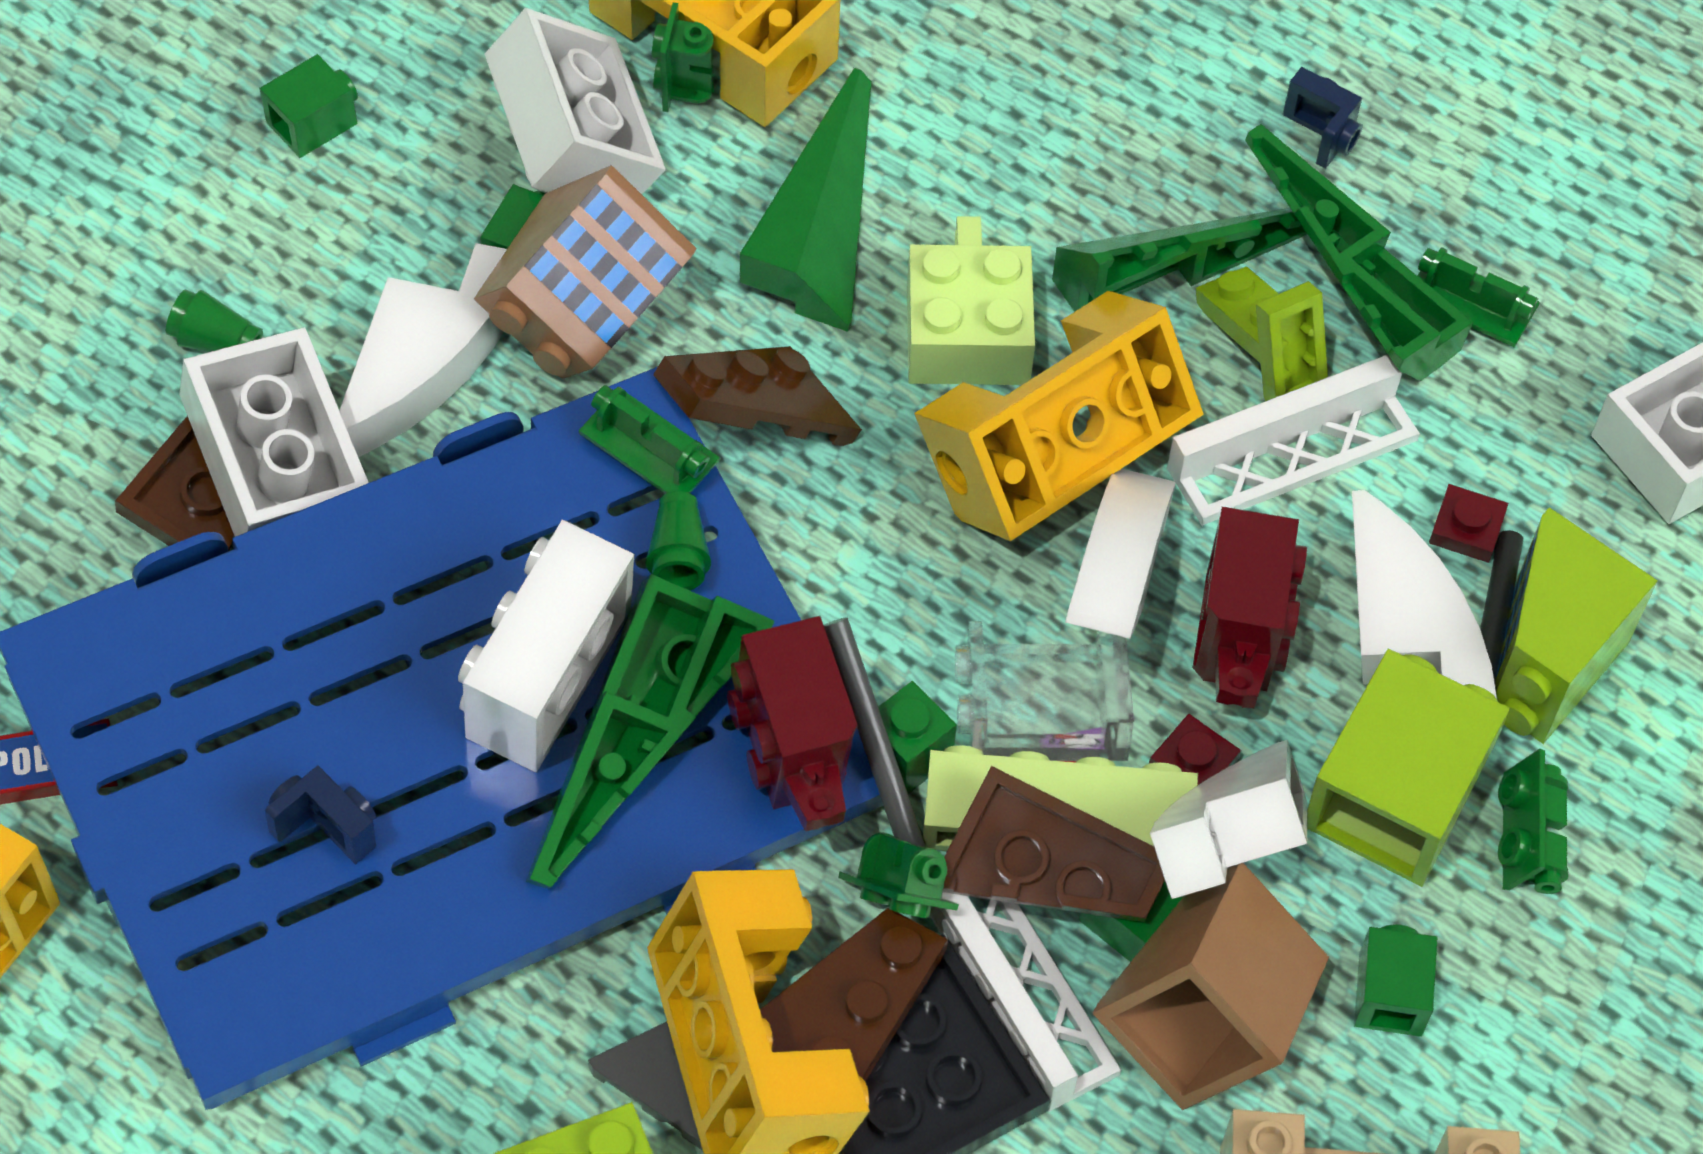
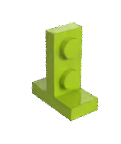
(1275, 328)

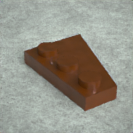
(754, 387)
(175, 493)
(1049, 855)
(858, 991)

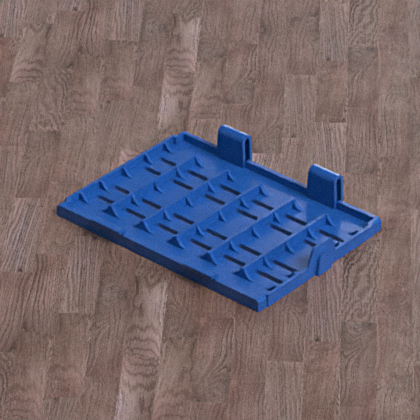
(394, 956)

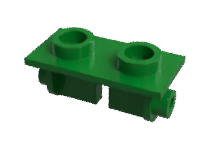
(683, 60)
(1489, 301)
(646, 442)
(1532, 799)
(901, 876)

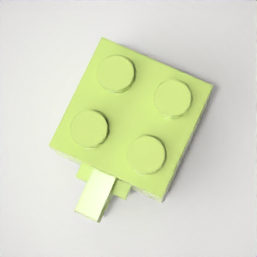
(970, 311)

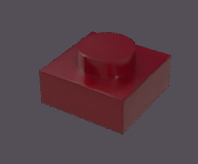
(1468, 523)
(1196, 750)

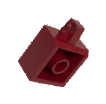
(1249, 604)
(795, 718)

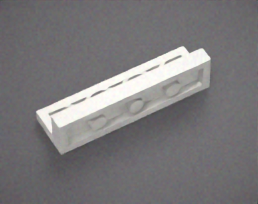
(1282, 422)
(1004, 991)

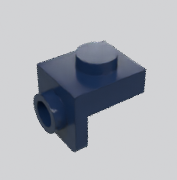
(1325, 109)
(340, 814)

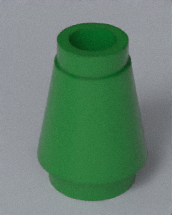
(207, 324)
(679, 542)

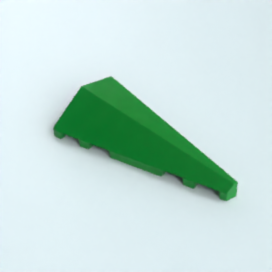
(812, 226)
(1196, 250)
(1401, 309)
(659, 679)

